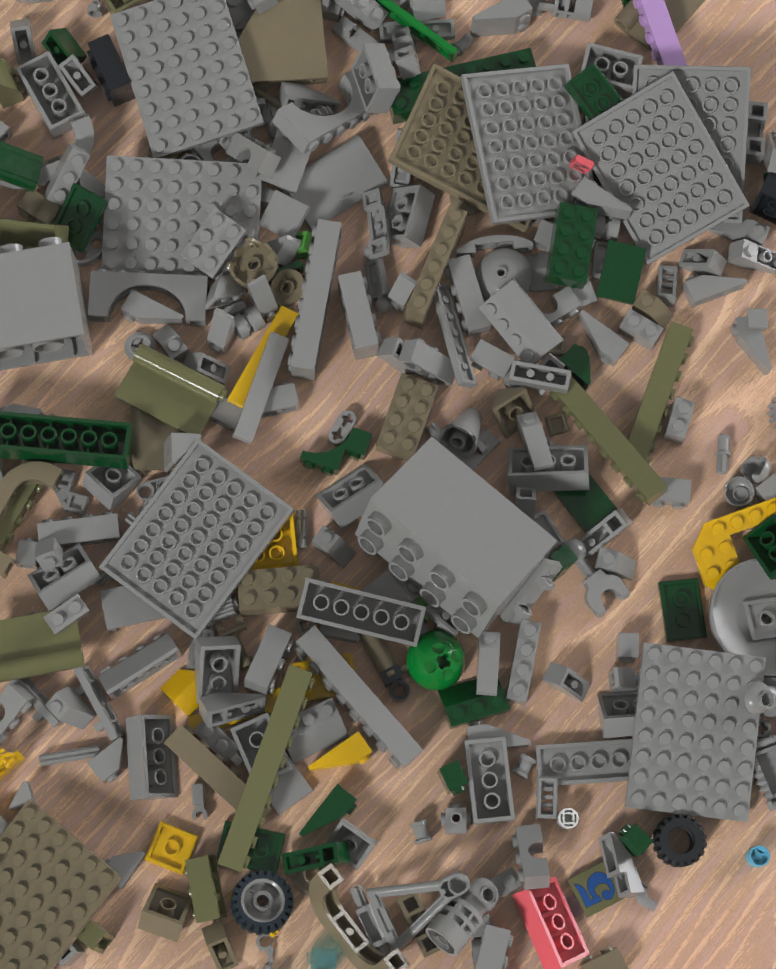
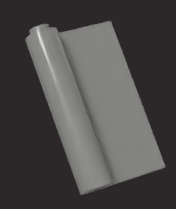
(337, 180)

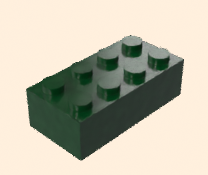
(571, 245)

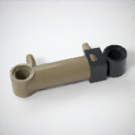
(388, 670)

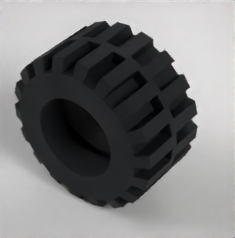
(696, 836)

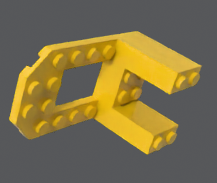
(714, 547)

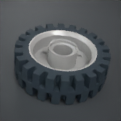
(257, 918)

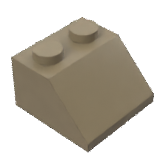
(165, 912)

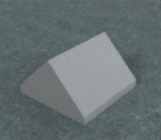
(176, 447)
(358, 842)

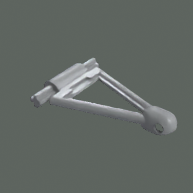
(378, 922)

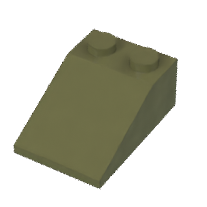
(10, 90)

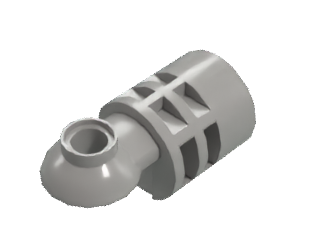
(561, 8)
(761, 697)
(462, 917)

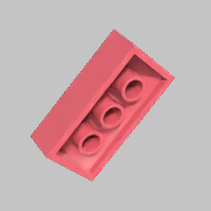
(551, 925)

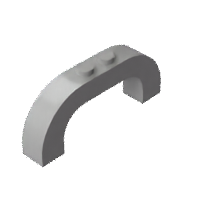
(83, 138)

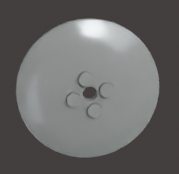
(737, 610)

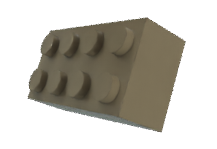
(407, 417)
(274, 589)

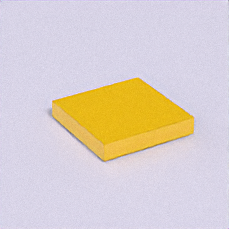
(171, 847)

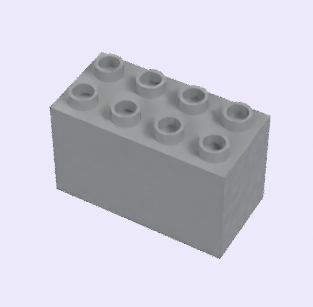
(41, 305)
(453, 537)

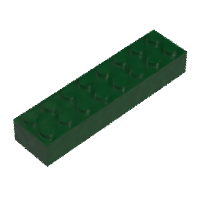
(411, 87)
(65, 440)

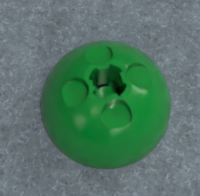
(426, 658)

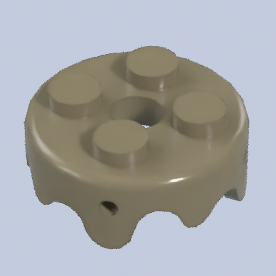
(246, 255)

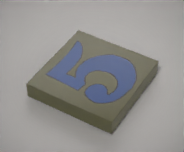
(594, 889)

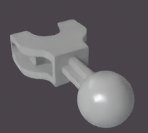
(596, 582)

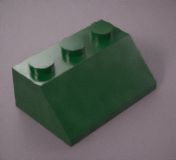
(762, 544)
(465, 706)

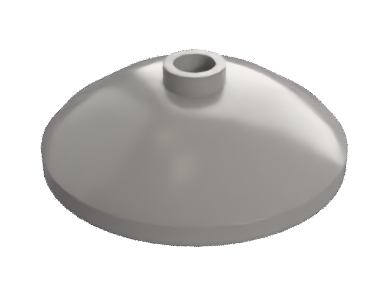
(507, 260)

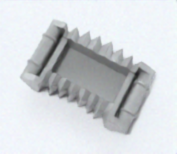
(766, 769)

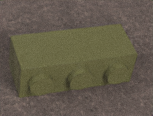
(205, 888)

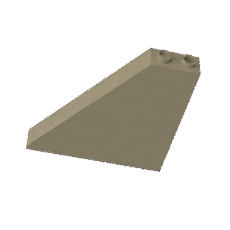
(286, 44)

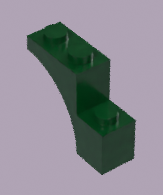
(330, 461)

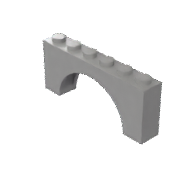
(311, 130)
(111, 287)

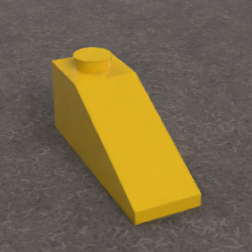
(348, 753)

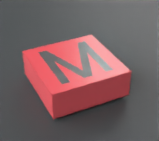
(581, 164)

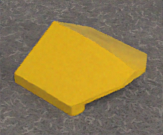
(182, 690)

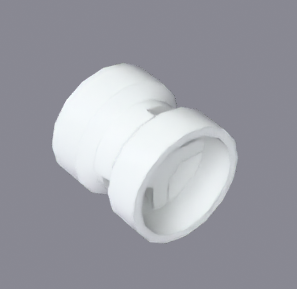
(567, 818)

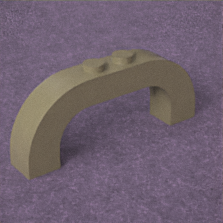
(13, 482)
(343, 929)

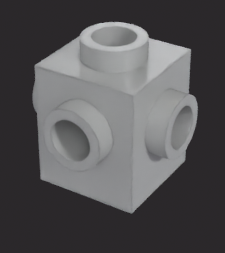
(455, 827)

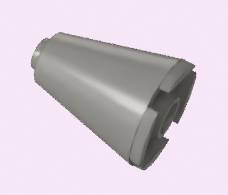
(462, 433)

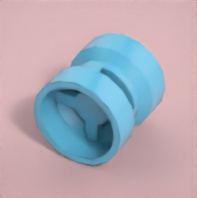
(757, 853)

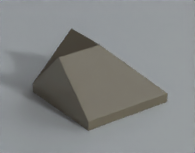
(508, 405)

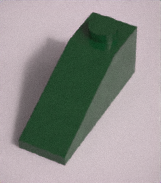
(333, 808)
(316, 857)

